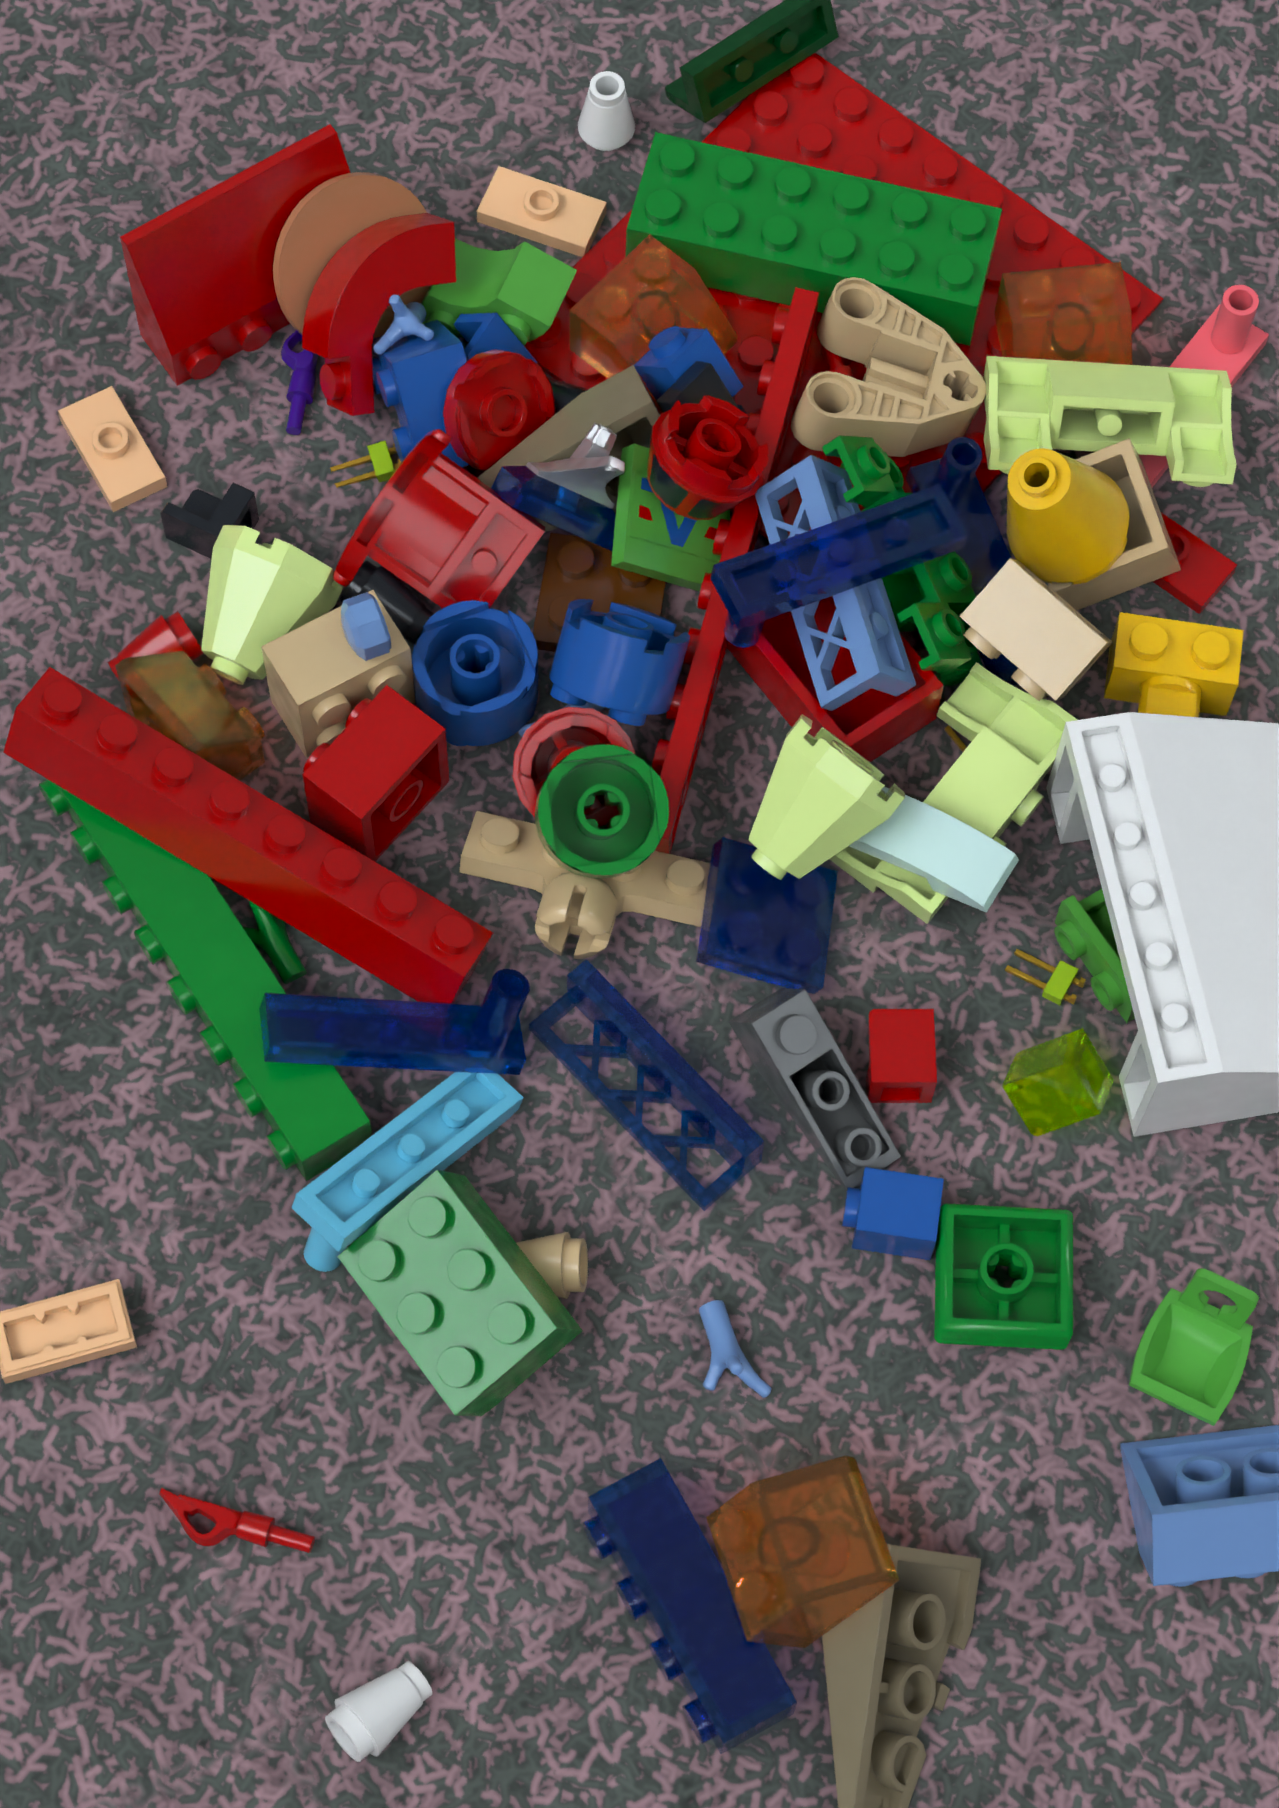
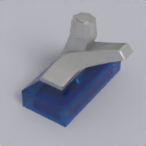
(569, 490)

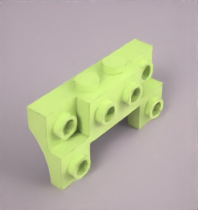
(1100, 404)
(989, 783)

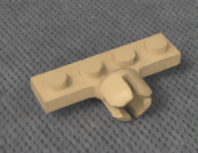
(576, 904)

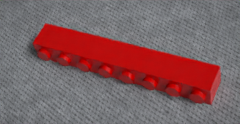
(245, 840)

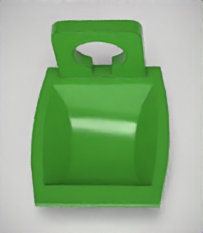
(1195, 1350)

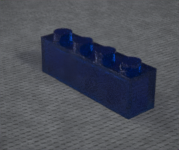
(689, 1606)

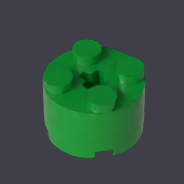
(624, 783)

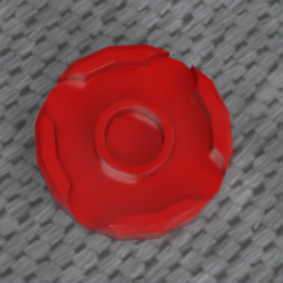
(495, 405)

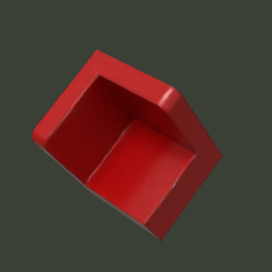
(901, 1056)

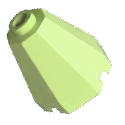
(258, 597)
(817, 802)

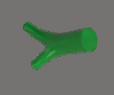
(275, 941)

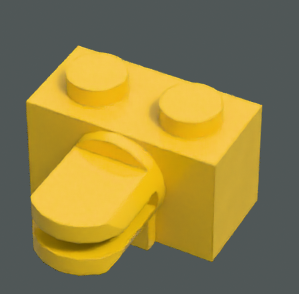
(1173, 665)

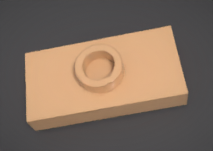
(541, 211)
(112, 448)
(64, 1331)

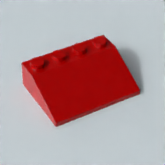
(208, 264)

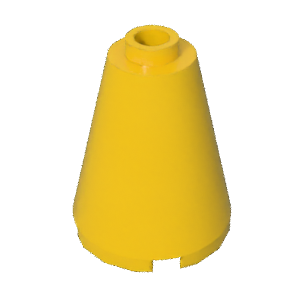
(1064, 517)

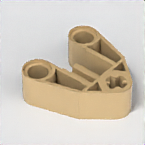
(915, 383)

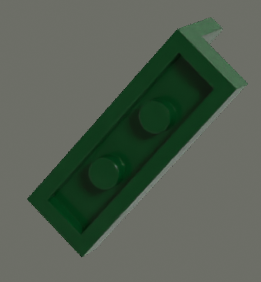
(752, 57)

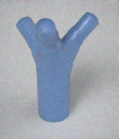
(407, 321)
(726, 1350)

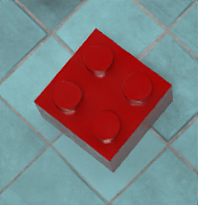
(376, 773)

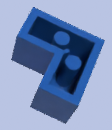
(415, 381)

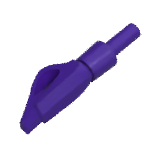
(302, 381)

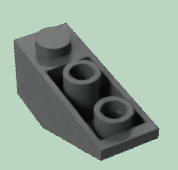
(815, 1083)

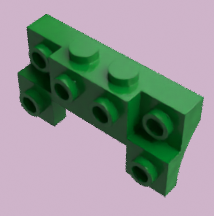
(927, 594)

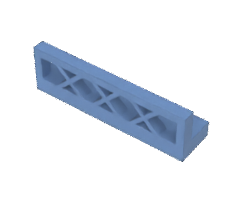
(860, 612)

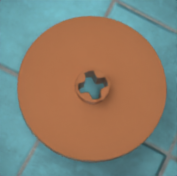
(323, 225)

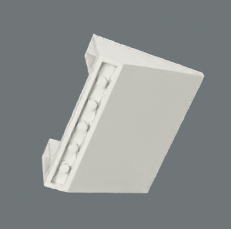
(1191, 888)

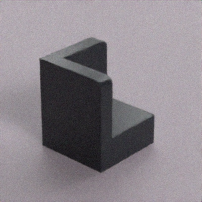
(204, 515)

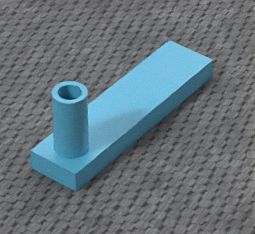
(398, 1159)

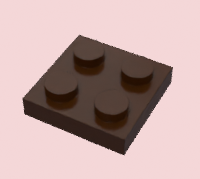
(584, 571)

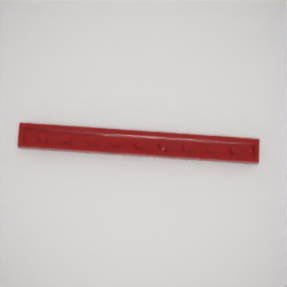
(708, 646)

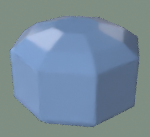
(365, 626)

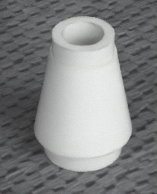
(606, 113)
(377, 1711)

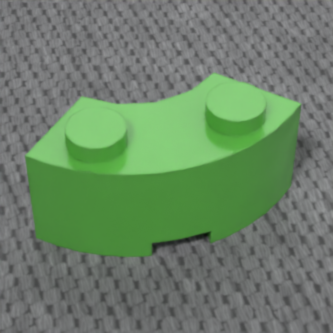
(515, 283)

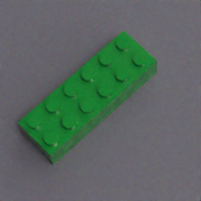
(784, 225)

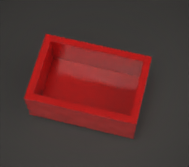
(867, 722)

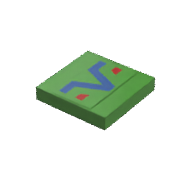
(655, 538)

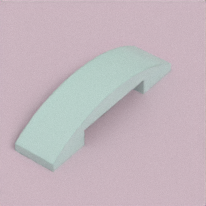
(943, 850)

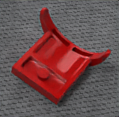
(441, 530)

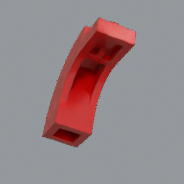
(356, 291)

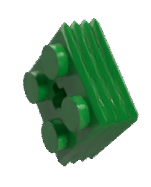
(1036, 1250)

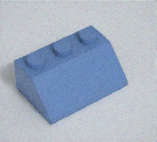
(1205, 1504)

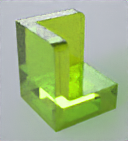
(1058, 1083)

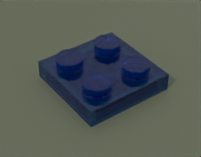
(765, 923)

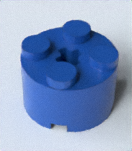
(618, 661)
(476, 673)

